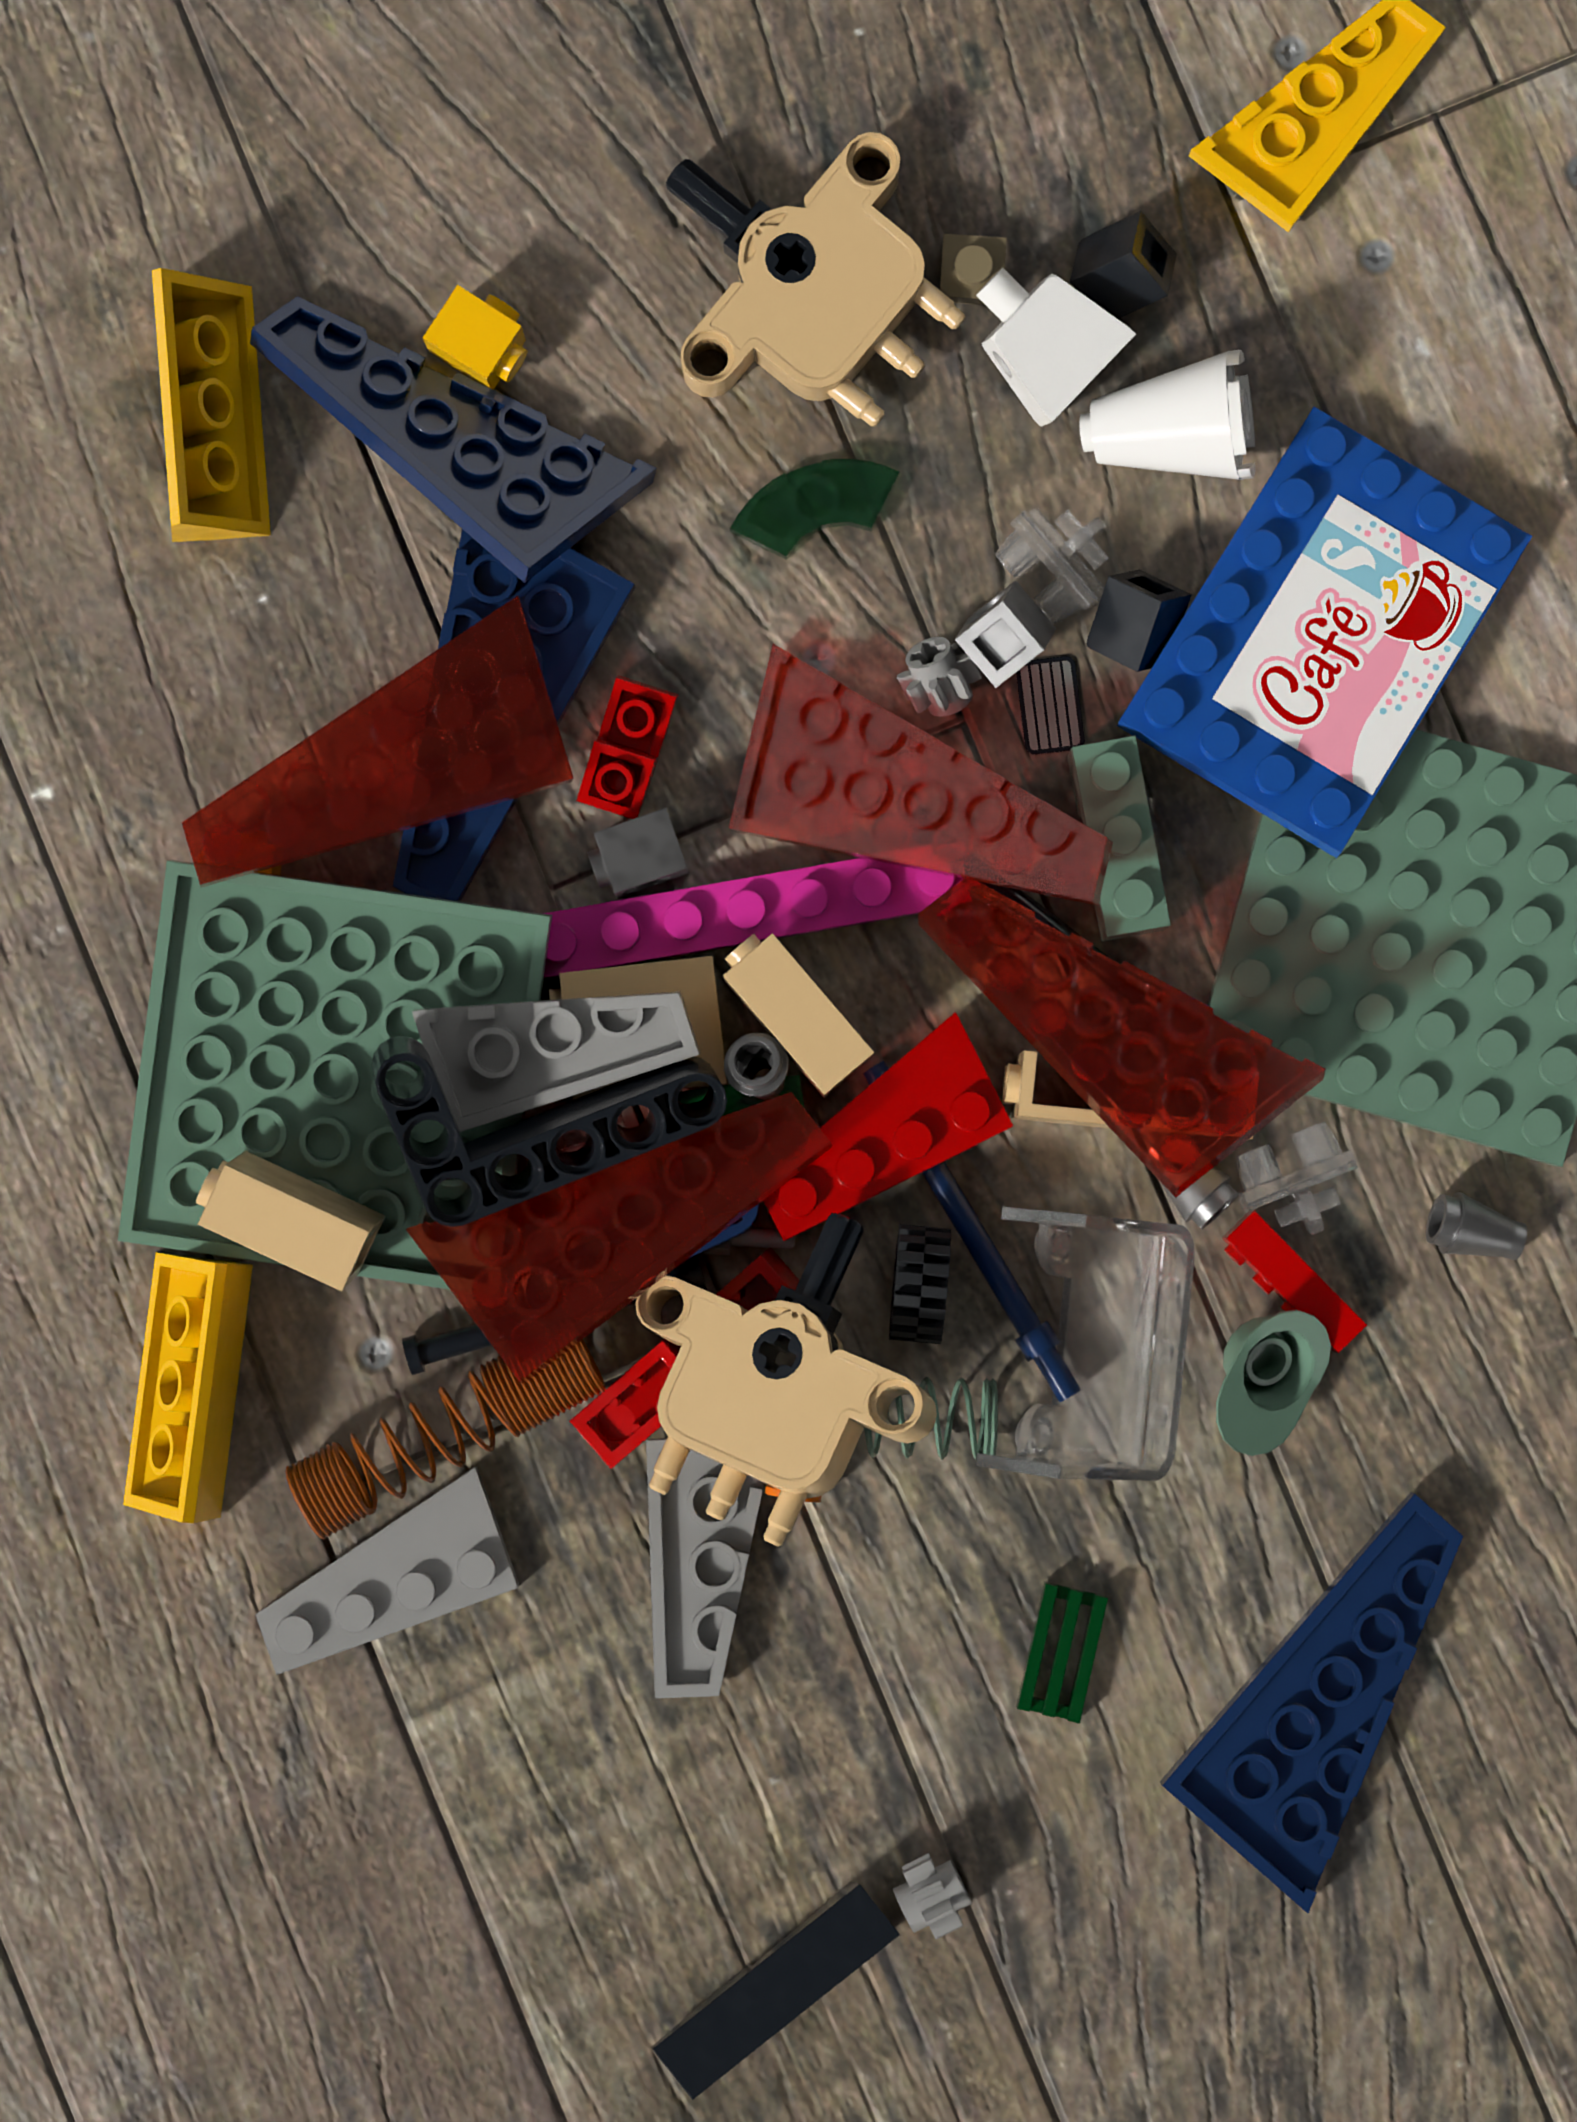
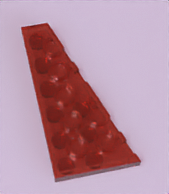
(1131, 1046)

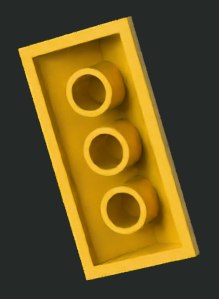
(210, 407)
(187, 1387)

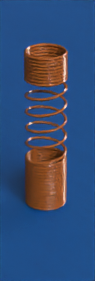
(333, 1491)

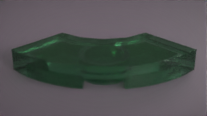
(814, 499)

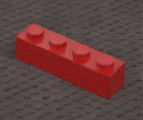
(1291, 1278)

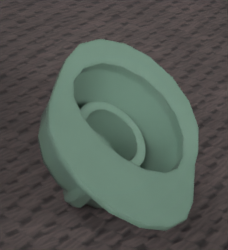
(1269, 1379)

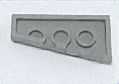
(539, 1052)
(409, 1572)
(695, 1575)

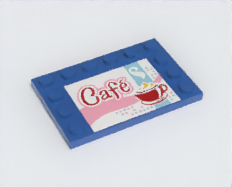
(1324, 632)

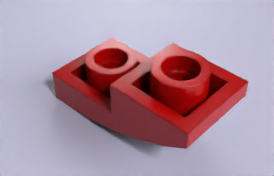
(627, 747)

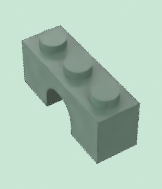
(1115, 804)

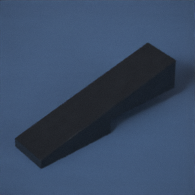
(775, 1989)

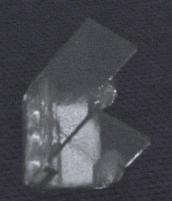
(1122, 1343)

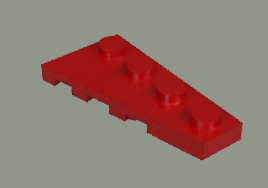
(901, 1125)

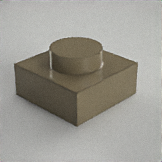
(969, 264)

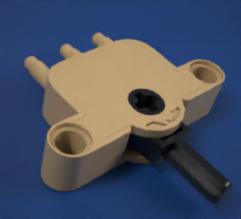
(841, 309)
(768, 1418)

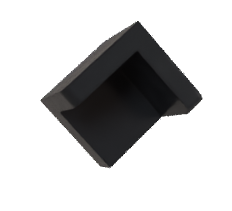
(1124, 266)
(1136, 618)

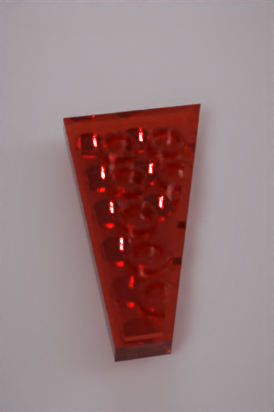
(426, 746)
(872, 786)
(584, 1251)

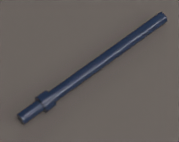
(1036, 1338)

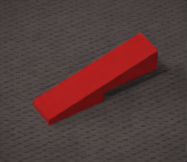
(628, 1408)

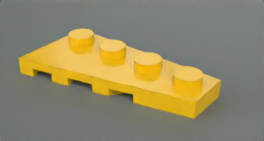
(1306, 126)

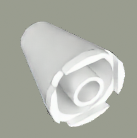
(1177, 422)

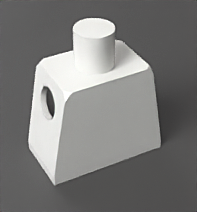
(1049, 341)

